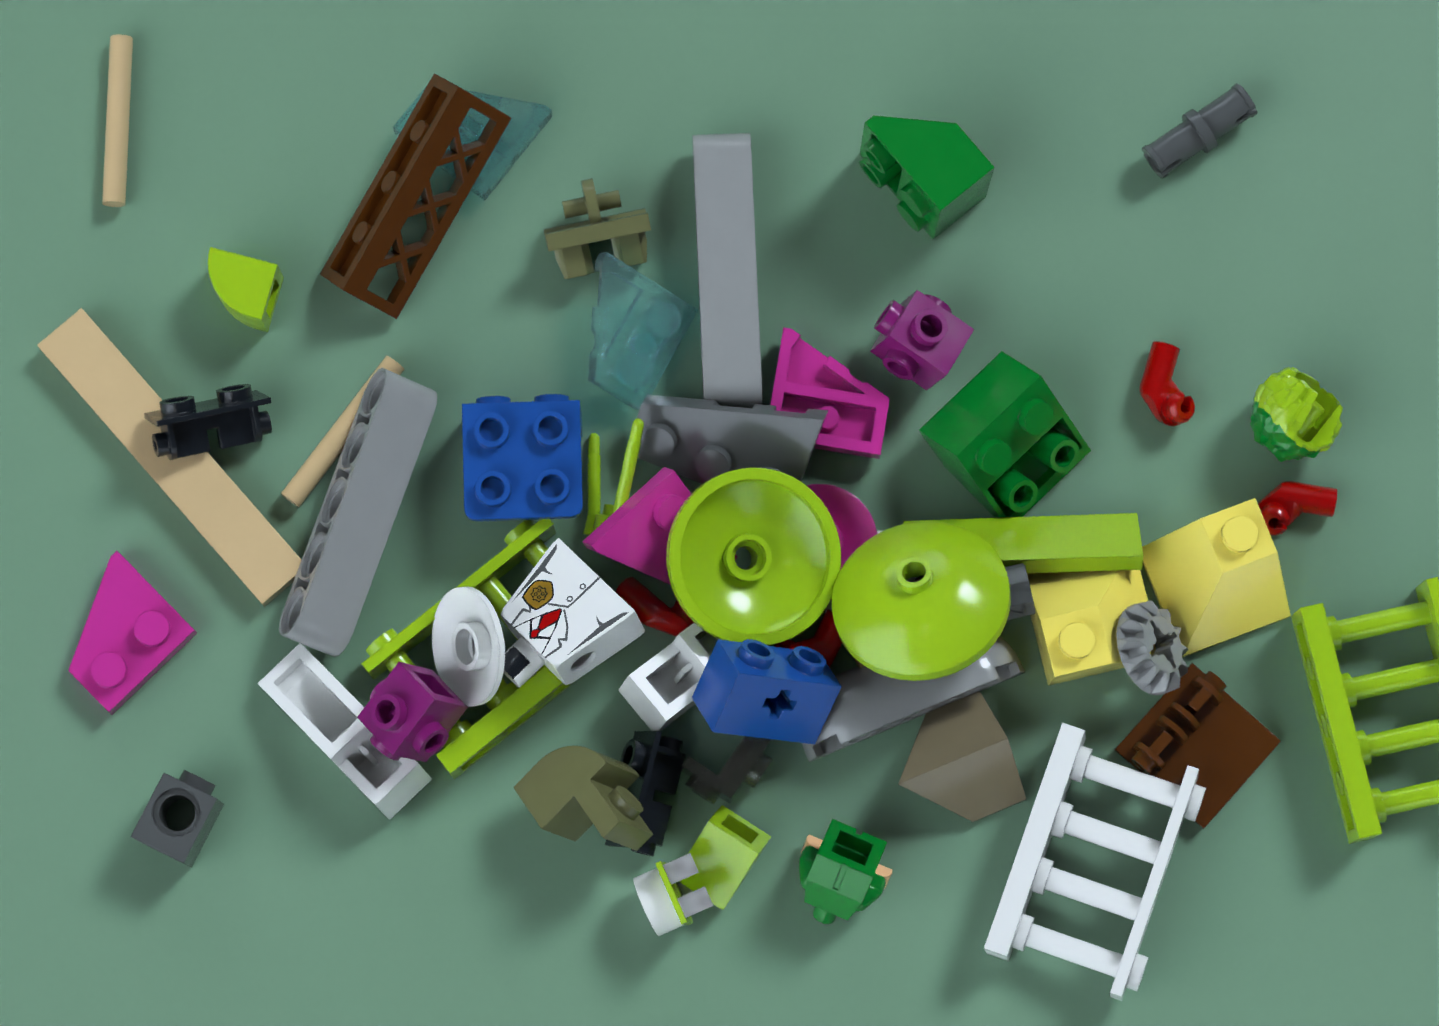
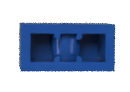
(766, 691)

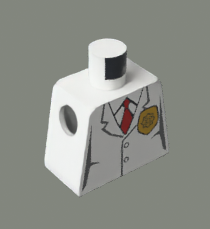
(565, 619)

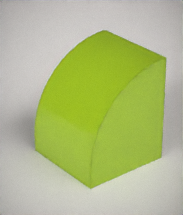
(245, 286)
(725, 855)

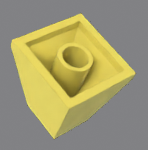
(1218, 576)
(1080, 618)

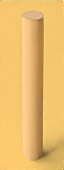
(117, 120)
(330, 446)

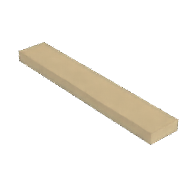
(191, 482)

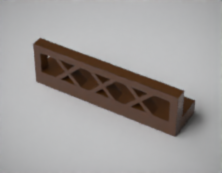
(396, 193)

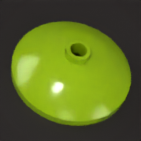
(790, 548)
(927, 624)

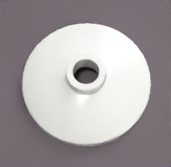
(468, 645)

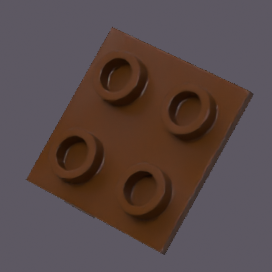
(1203, 730)

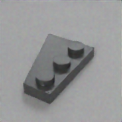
(709, 439)

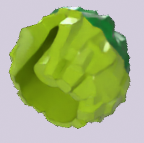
(1294, 415)

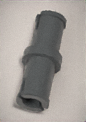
(1199, 130)

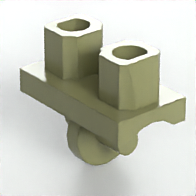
(572, 239)

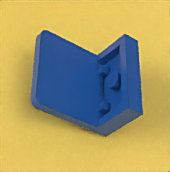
(522, 458)

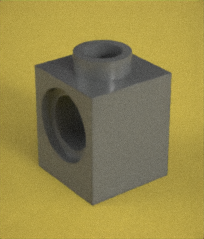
(186, 843)

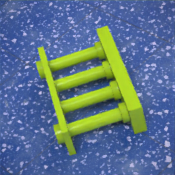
(1336, 693)
(510, 704)

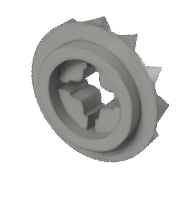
(1137, 632)

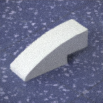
(665, 683)
(330, 720)

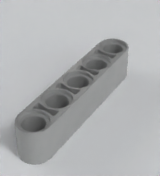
(727, 269)
(358, 513)

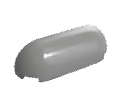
(877, 703)

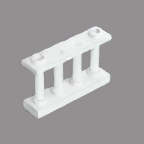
(1035, 873)

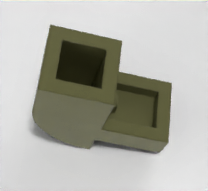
(584, 788)

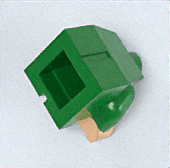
(842, 872)

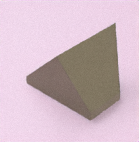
(964, 761)

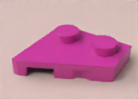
(814, 381)
(641, 526)
(126, 636)

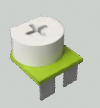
(666, 901)

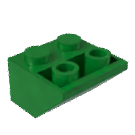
(927, 167)
(1005, 437)

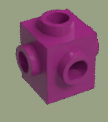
(920, 339)
(411, 713)

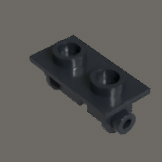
(231, 413)
(659, 768)

